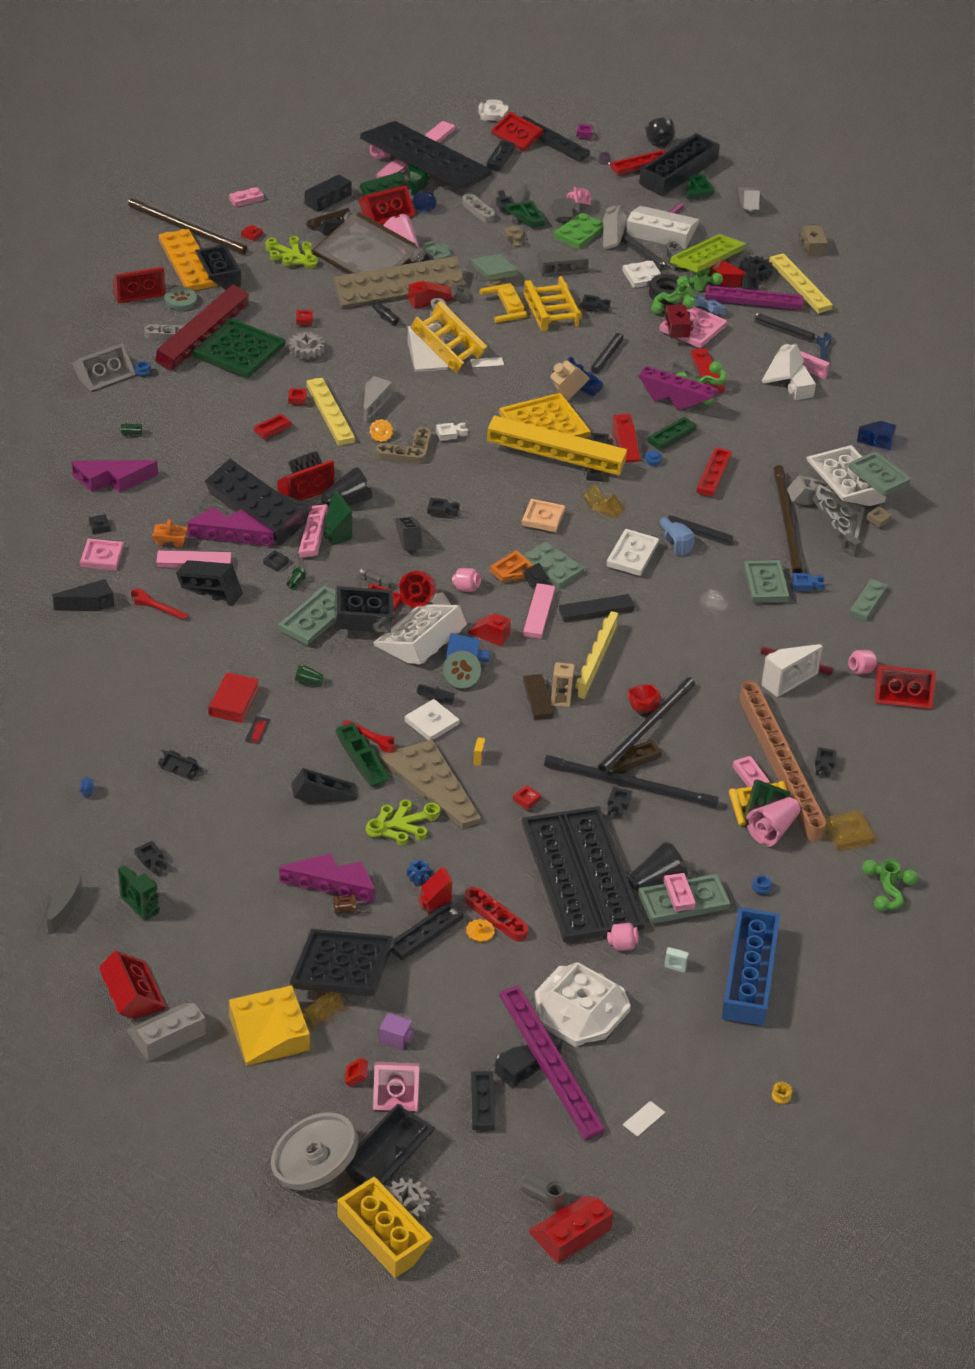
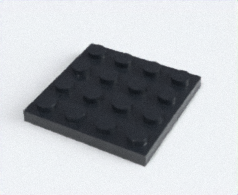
(342, 962)

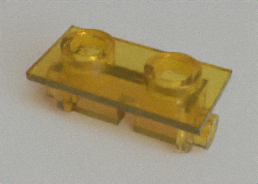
(322, 1008)

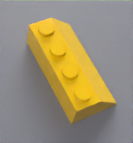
(383, 1226)

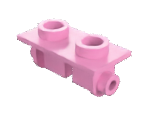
(580, 196)

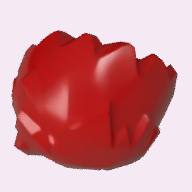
(644, 698)

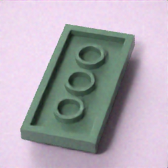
(311, 617)
(707, 893)

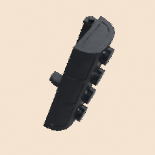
(388, 1146)

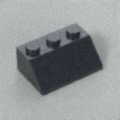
(220, 266)

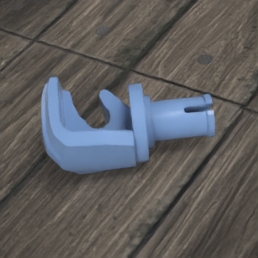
(679, 534)

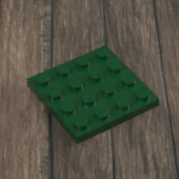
(239, 347)

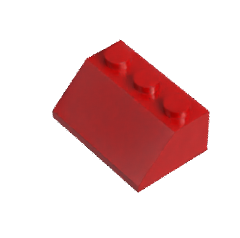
(387, 204)
(139, 285)
(307, 482)
(904, 686)
(131, 985)
(573, 1227)

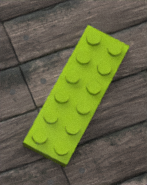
(707, 253)

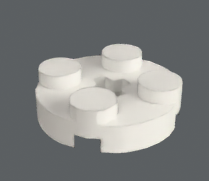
(492, 110)

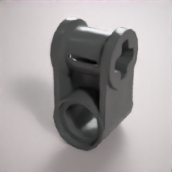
(672, 249)

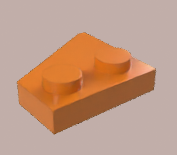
(510, 567)

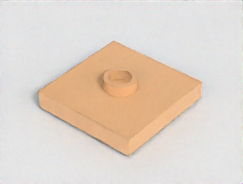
(543, 515)

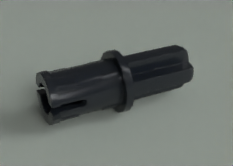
(386, 313)
(436, 693)

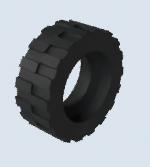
(662, 281)

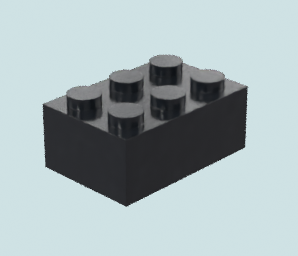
(363, 609)

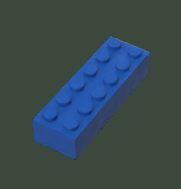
(751, 966)

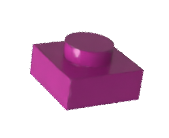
(584, 131)

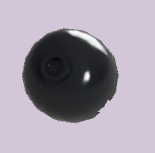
(660, 131)

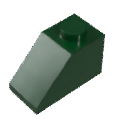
(417, 179)

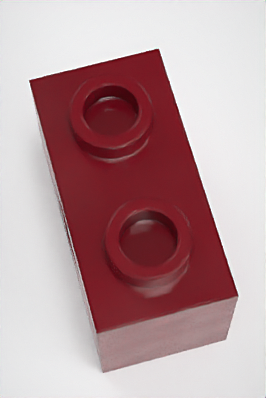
(678, 321)

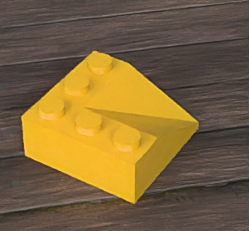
(269, 1025)

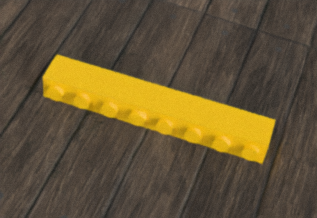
(556, 445)

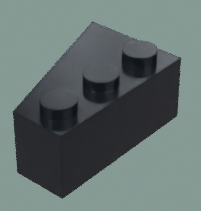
(211, 579)

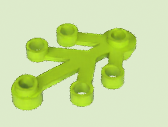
(308, 260)
(379, 827)

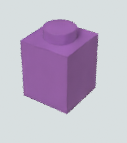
(396, 1031)

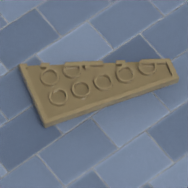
(431, 777)

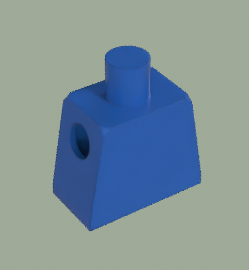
(468, 644)

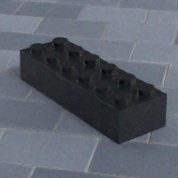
(679, 163)
(244, 491)

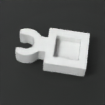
(449, 431)

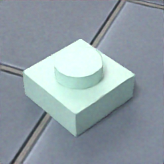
(676, 959)

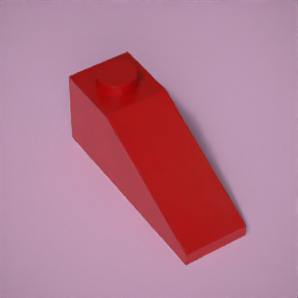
(423, 292)
(625, 436)

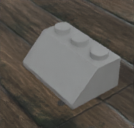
(104, 367)
(168, 1030)

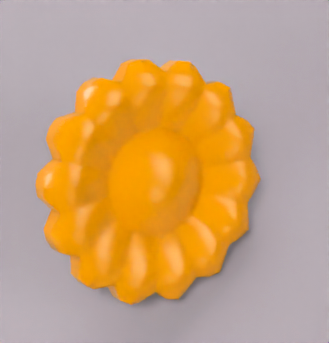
(381, 430)
(480, 930)

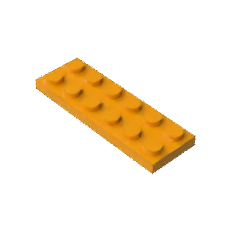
(180, 249)

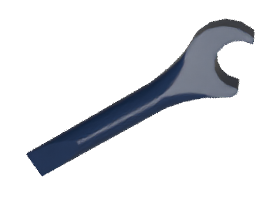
(824, 342)

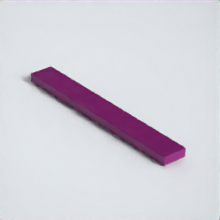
(552, 1063)

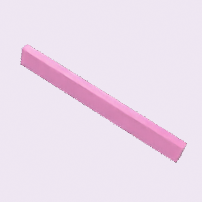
(438, 133)

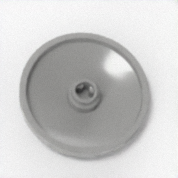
(314, 1151)

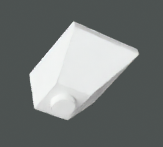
(784, 364)

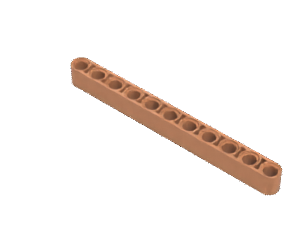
(782, 759)

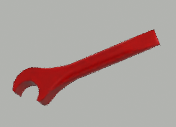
(144, 599)
(383, 742)

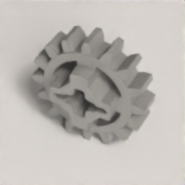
(306, 345)
(411, 1197)

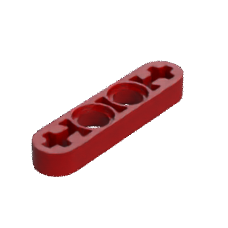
(498, 912)

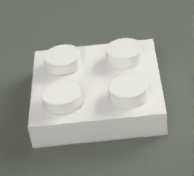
(640, 273)

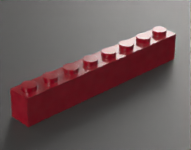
(201, 326)

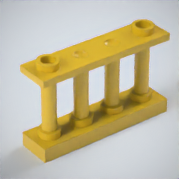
(539, 310)
(457, 328)

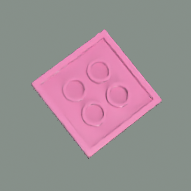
(704, 327)

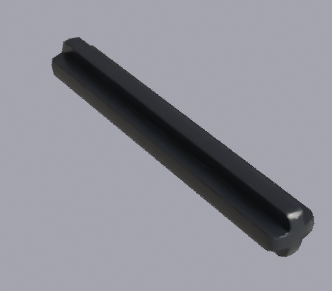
(643, 251)
(785, 327)
(607, 352)
(704, 531)

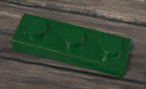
(383, 183)
(672, 433)

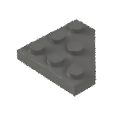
(841, 515)

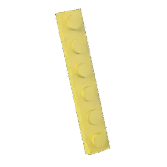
(801, 283)
(330, 411)
(598, 650)

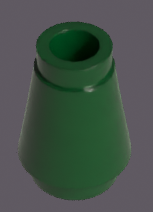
(308, 676)

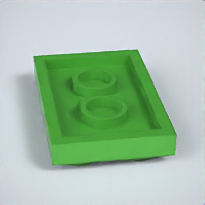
(579, 230)

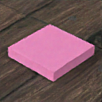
(102, 554)

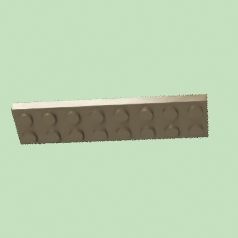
(393, 281)

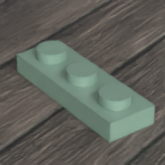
(868, 599)

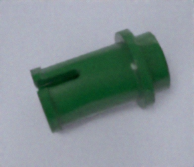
(131, 429)
(298, 575)

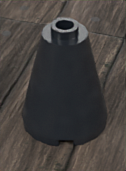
(351, 488)
(662, 862)

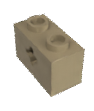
(813, 240)

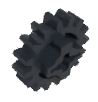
(764, 269)

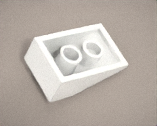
(422, 355)
(790, 668)

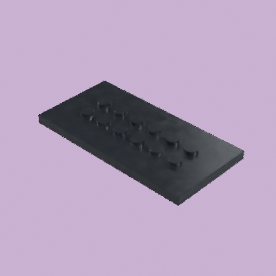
(426, 154)
(581, 873)

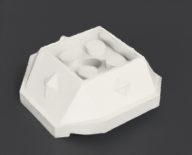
(580, 1004)

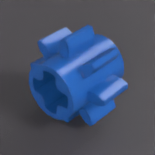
(419, 872)

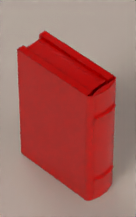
(233, 697)

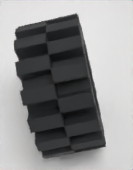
(304, 462)

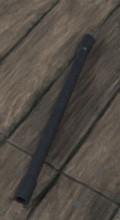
(610, 761)
(700, 798)

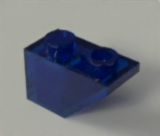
(877, 434)

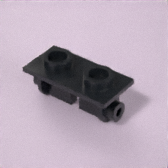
(186, 765)

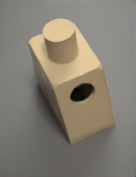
(568, 379)
(562, 679)

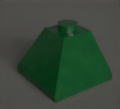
(338, 520)

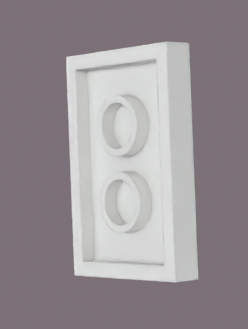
(632, 552)

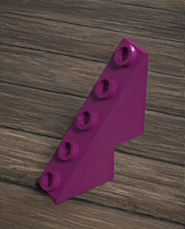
(681, 391)
(117, 473)
(235, 528)
(324, 875)

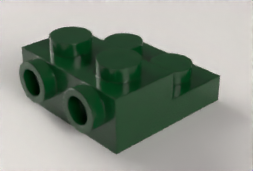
(139, 892)

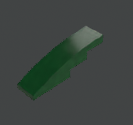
(361, 754)

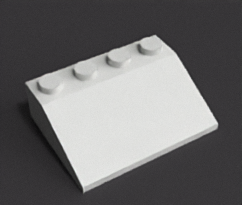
(661, 226)
(834, 469)
(422, 632)

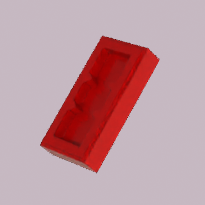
(272, 426)

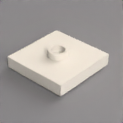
(431, 720)

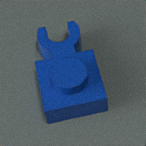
(805, 582)

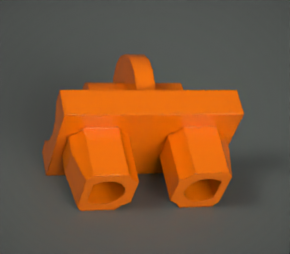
(169, 532)

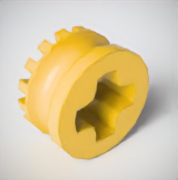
(784, 1088)

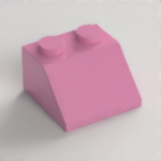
(396, 1085)

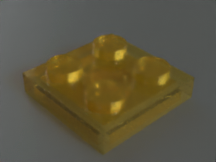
(849, 830)

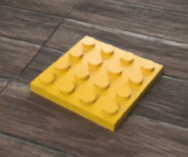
(548, 412)

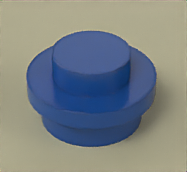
(143, 368)
(653, 458)
(86, 786)
(762, 884)

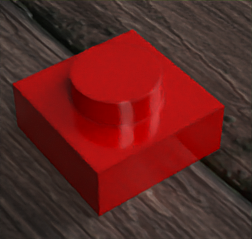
(252, 233)
(304, 317)
(297, 396)
(527, 797)
(356, 1072)

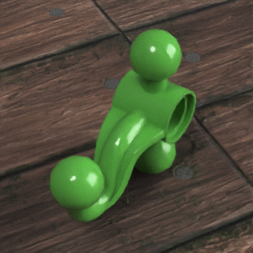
(702, 279)
(683, 293)
(715, 368)
(889, 876)

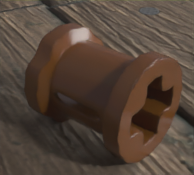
(344, 904)

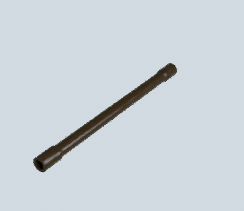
(142, 207)
(796, 562)

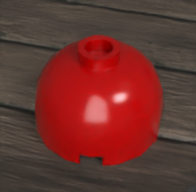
(417, 588)

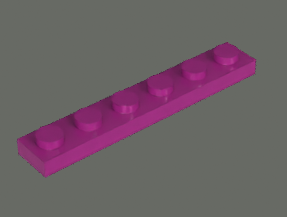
(754, 297)

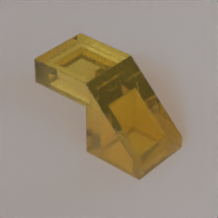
(608, 506)

